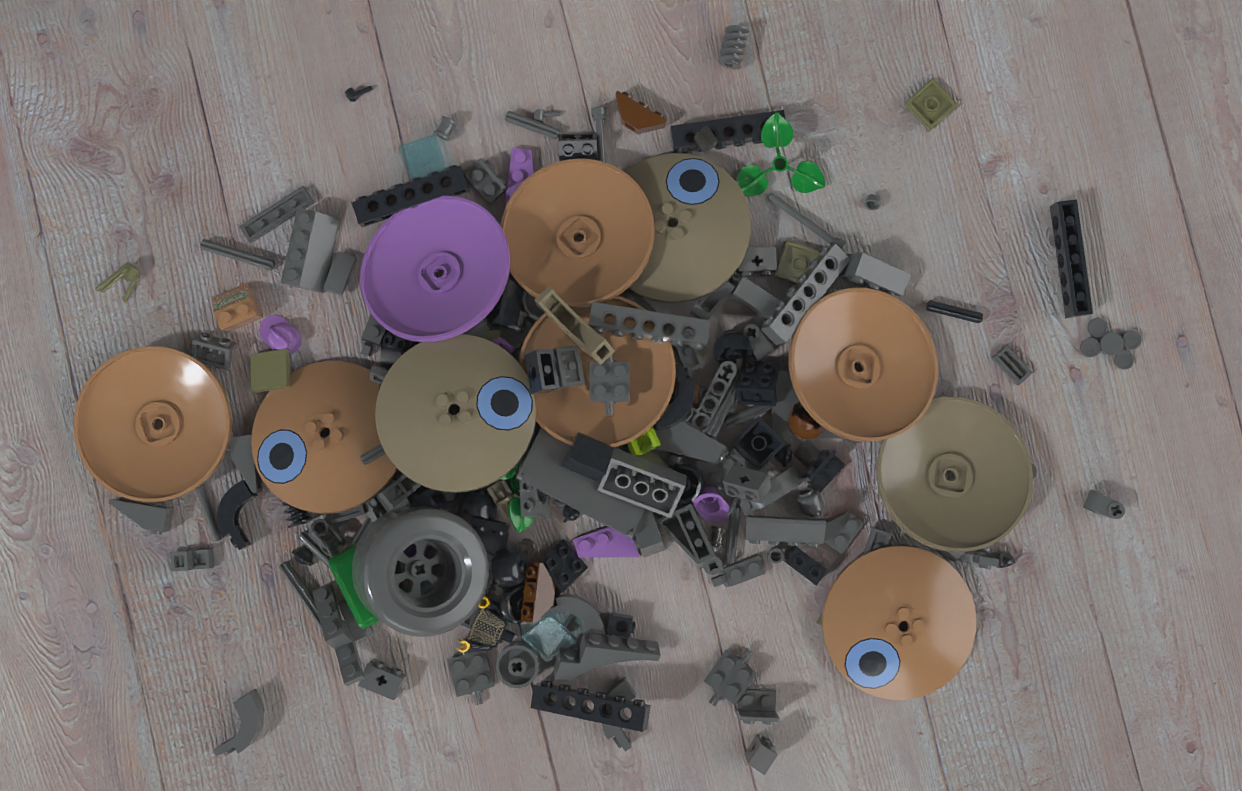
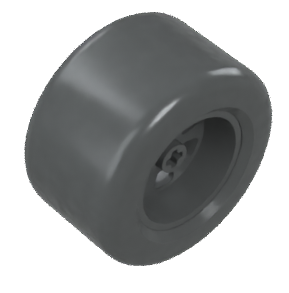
(453, 594)

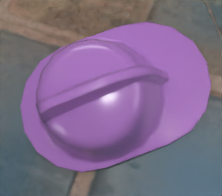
(280, 334)
(711, 505)

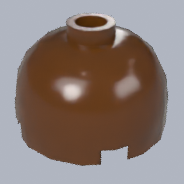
(803, 424)

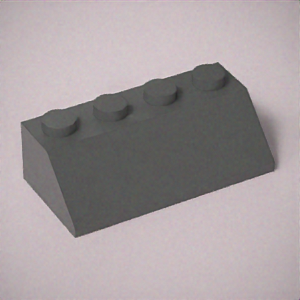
(310, 250)
(643, 483)
(785, 530)

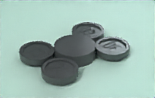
(1110, 343)

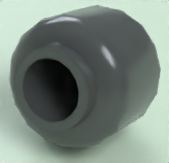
(810, 502)

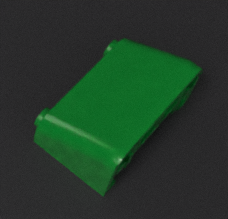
(341, 567)

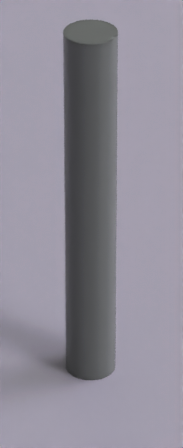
(208, 513)

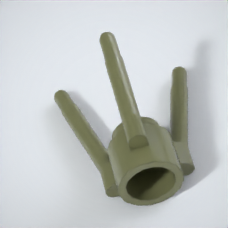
(127, 272)

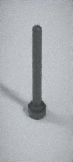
(599, 115)
(805, 221)

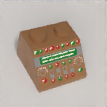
(236, 308)

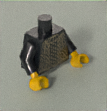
(487, 628)

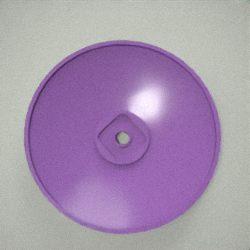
(410, 251)

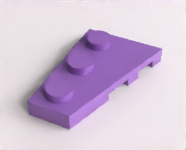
(605, 543)

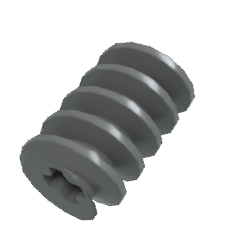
(732, 45)

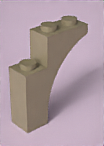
(574, 326)

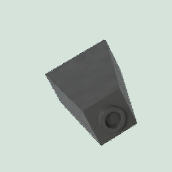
(755, 298)
(690, 443)

